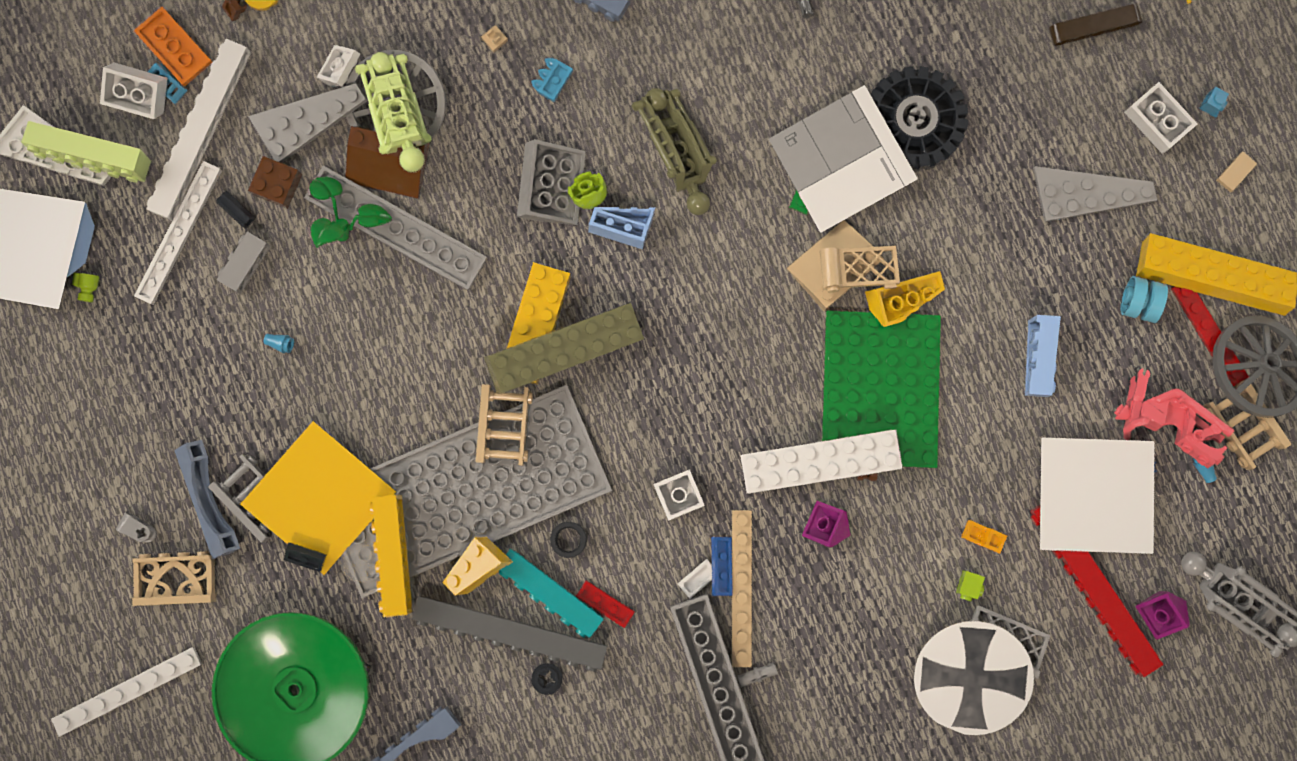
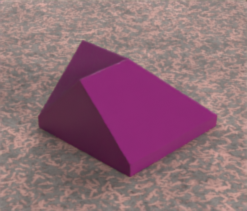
(827, 525)
(1164, 613)

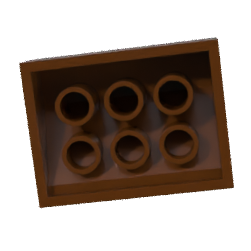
(380, 171)

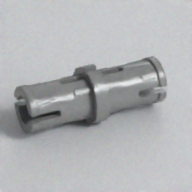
(757, 674)

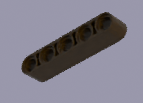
(1095, 24)

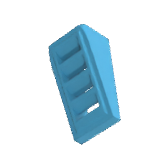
(161, 70)

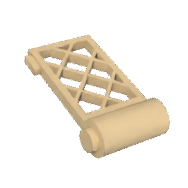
(834, 268)

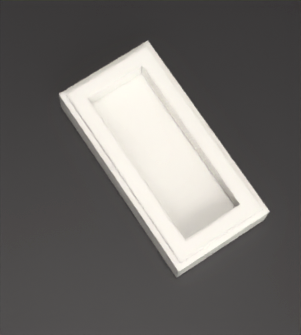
(697, 579)

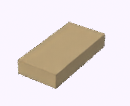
(1236, 171)

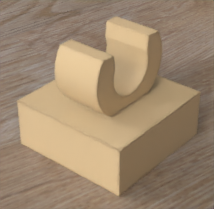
(494, 38)

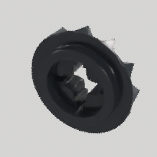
(538, 682)

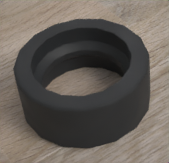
(554, 535)

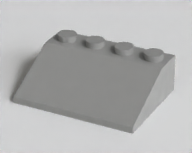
(545, 182)

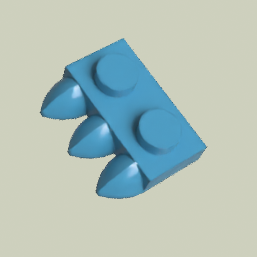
(553, 79)

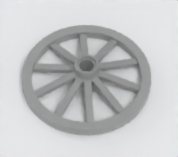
(420, 64)

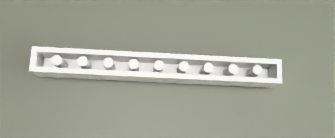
(198, 130)

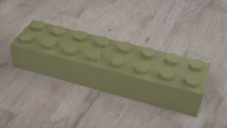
(563, 348)

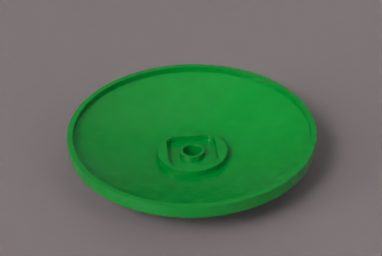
(255, 696)

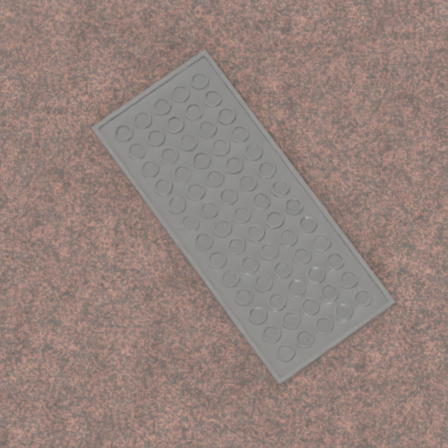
(455, 498)

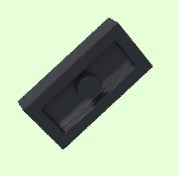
(304, 557)

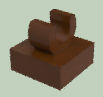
(233, 9)

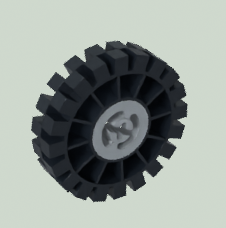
(929, 95)

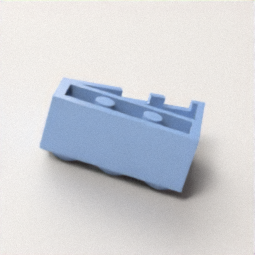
(622, 225)

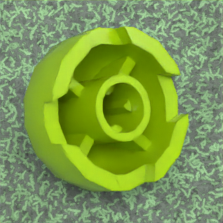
(588, 190)

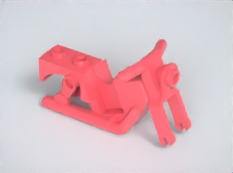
(1178, 410)

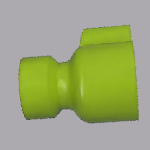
(87, 284)

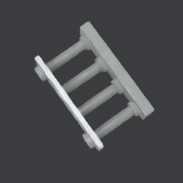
(233, 503)

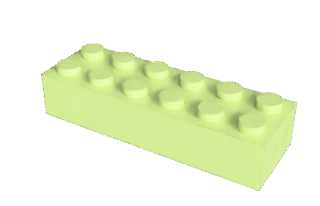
(86, 152)

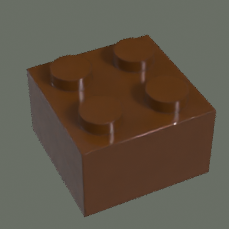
(275, 182)

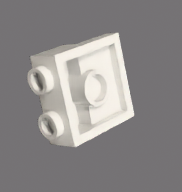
(338, 66)

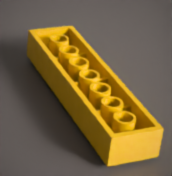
(1218, 274)

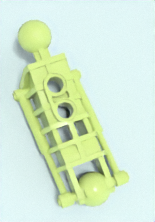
(385, 119)

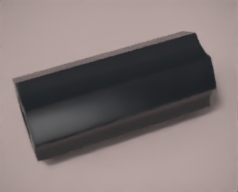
(235, 209)

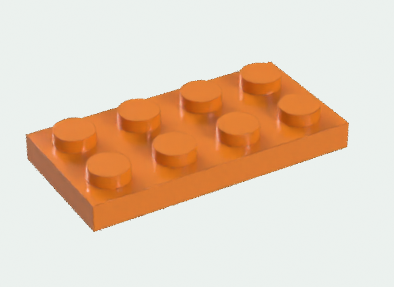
(173, 46)

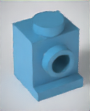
(1214, 102)

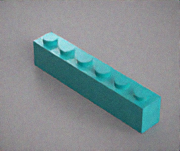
(552, 594)

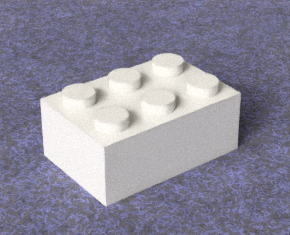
(133, 90)
(1160, 118)

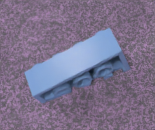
(1041, 355)

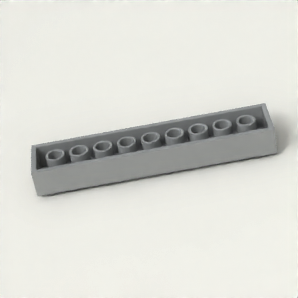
(715, 680)

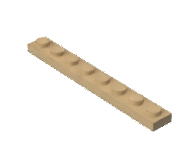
(741, 588)

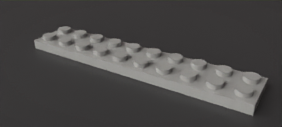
(406, 233)

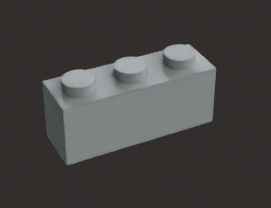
(243, 262)

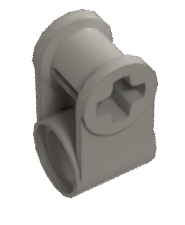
(133, 527)

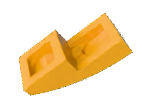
(984, 536)

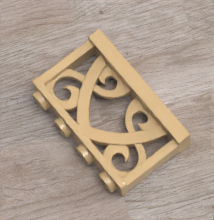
(152, 595)

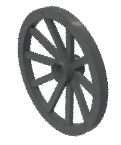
(1265, 364)

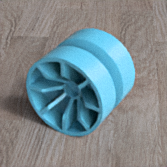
(1144, 299)

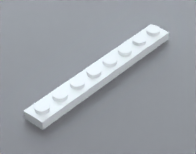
(178, 233)
(126, 691)

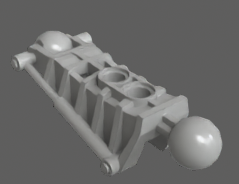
(1195, 564)

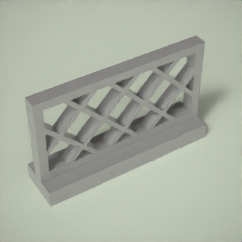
(1026, 629)

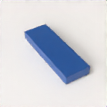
(721, 566)

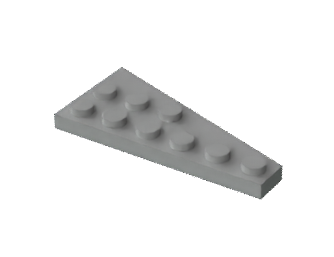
(300, 122)
(1077, 193)

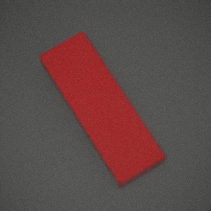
(605, 604)

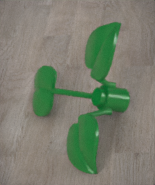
(325, 231)

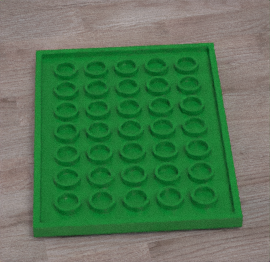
(883, 381)

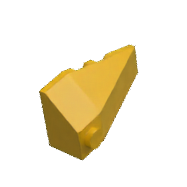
(897, 303)

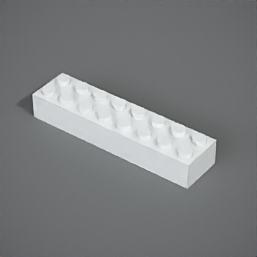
(821, 461)

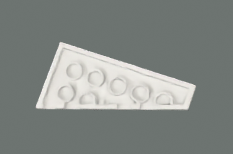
(12, 147)

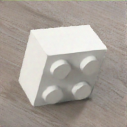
(678, 495)

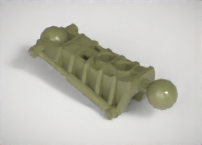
(692, 147)

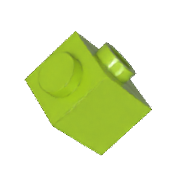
(970, 586)

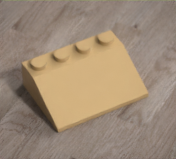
(808, 267)

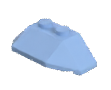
(82, 241)

